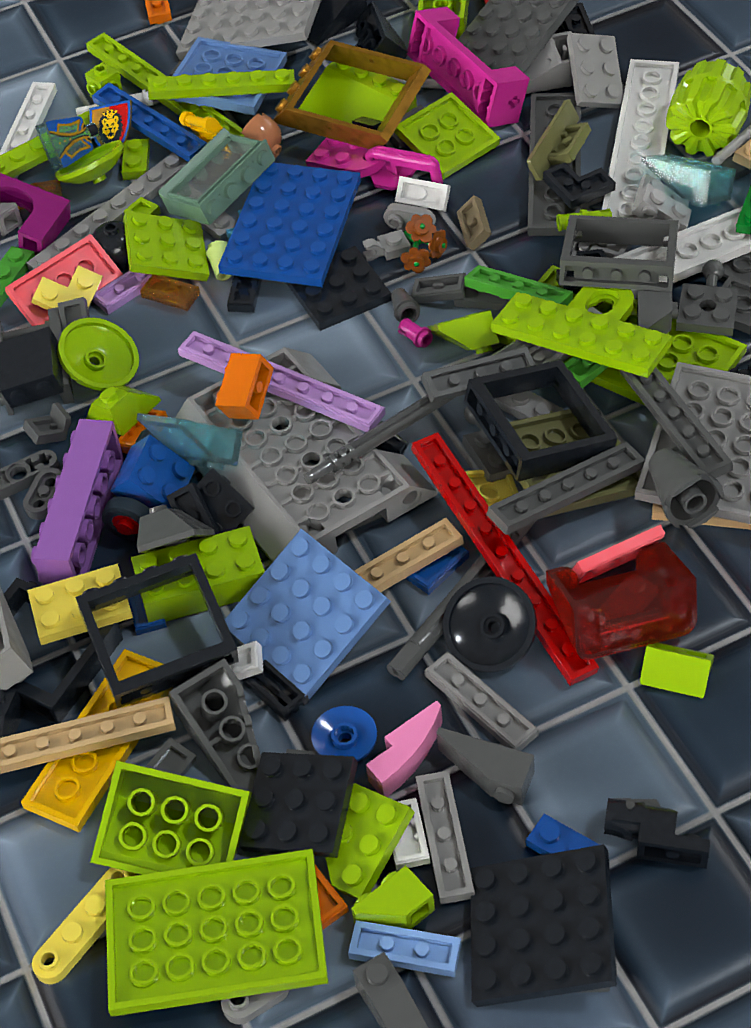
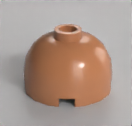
(264, 128)

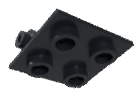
(223, 501)

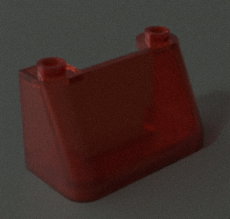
(626, 608)

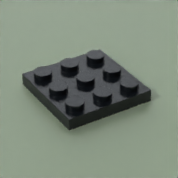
(347, 291)
(299, 803)

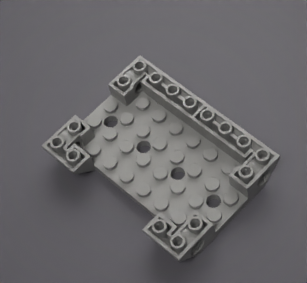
(274, 466)

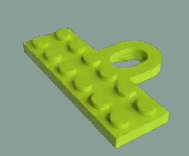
(585, 334)

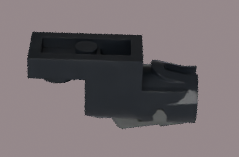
(655, 832)

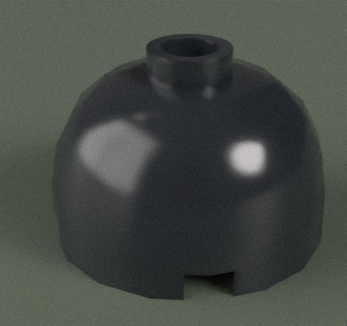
(112, 239)

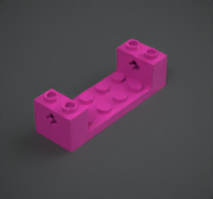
(490, 94)

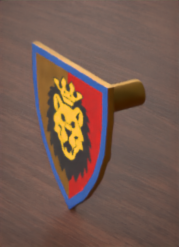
(112, 121)

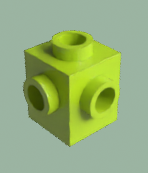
(100, 76)

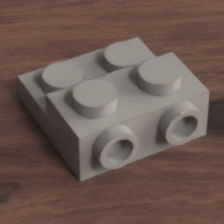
(660, 202)

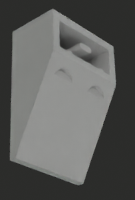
(551, 66)

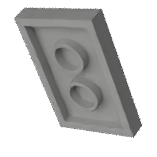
(595, 70)

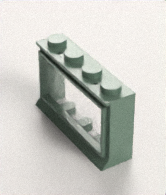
(216, 177)

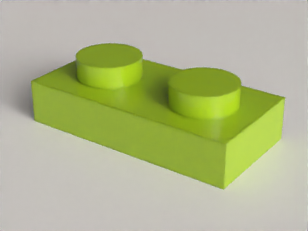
(135, 158)

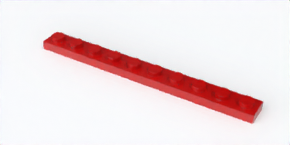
(500, 552)

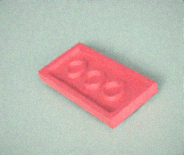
(61, 269)

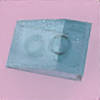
(693, 178)
(196, 440)

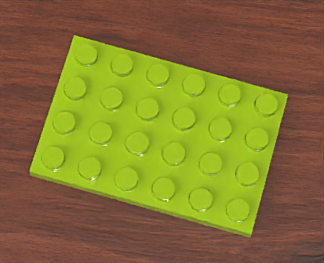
(213, 932)

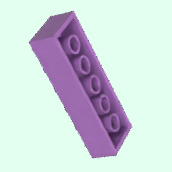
(75, 511)

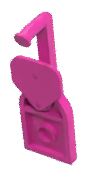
(379, 162)

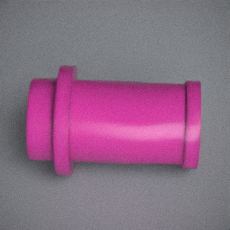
(419, 335)

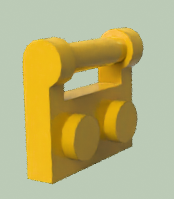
(204, 128)

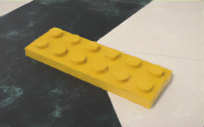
(75, 784)

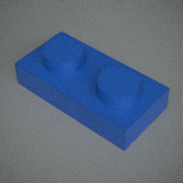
(552, 837)

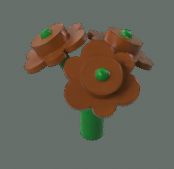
(420, 231)

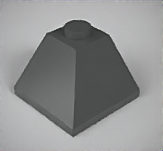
(168, 528)

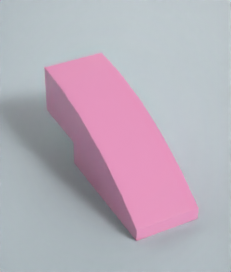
(405, 750)

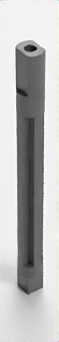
(432, 628)

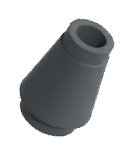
(404, 305)

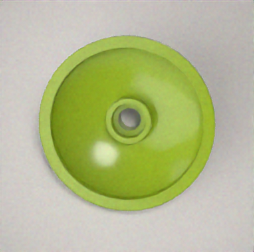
(92, 165)
(102, 344)

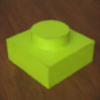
(144, 206)

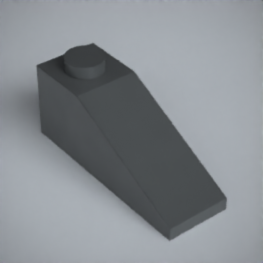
(493, 767)
(387, 994)

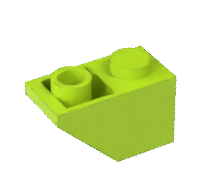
(397, 902)

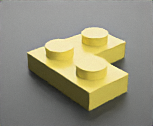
(83, 284)

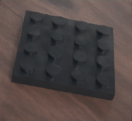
(542, 927)

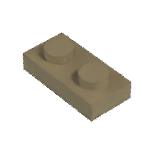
(474, 223)

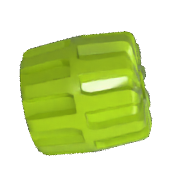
(709, 107)

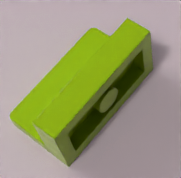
(676, 669)

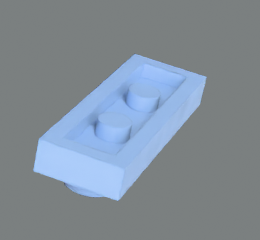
(406, 948)

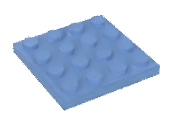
(222, 57)
(306, 612)

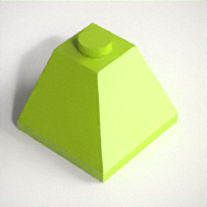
(468, 331)
(121, 406)

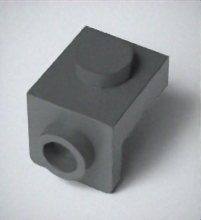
(49, 428)

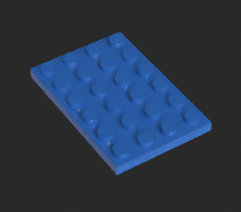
(291, 224)

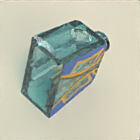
(66, 140)

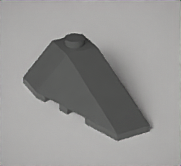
(219, 722)

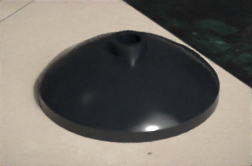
(470, 619)

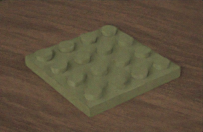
(562, 428)

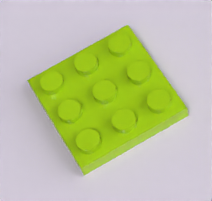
(448, 133)
(165, 246)

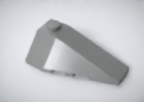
(14, 656)

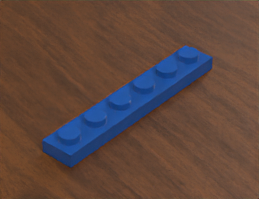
(153, 123)

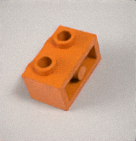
(244, 386)

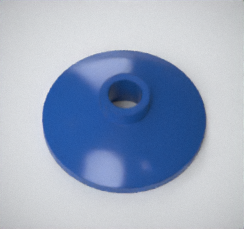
(344, 723)

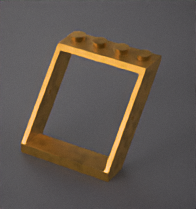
(361, 58)

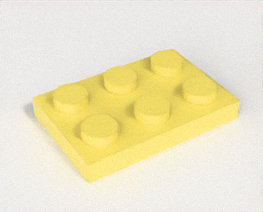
(57, 610)

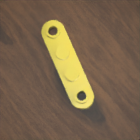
(75, 933)

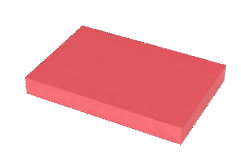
(616, 554)

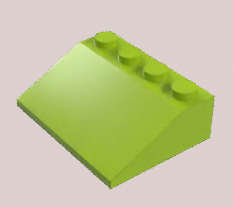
(351, 93)
(167, 821)

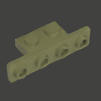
(559, 141)

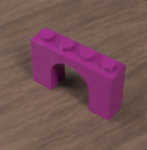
(47, 211)

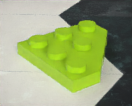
(368, 840)

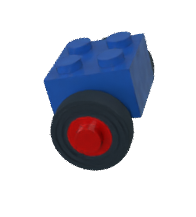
(143, 483)

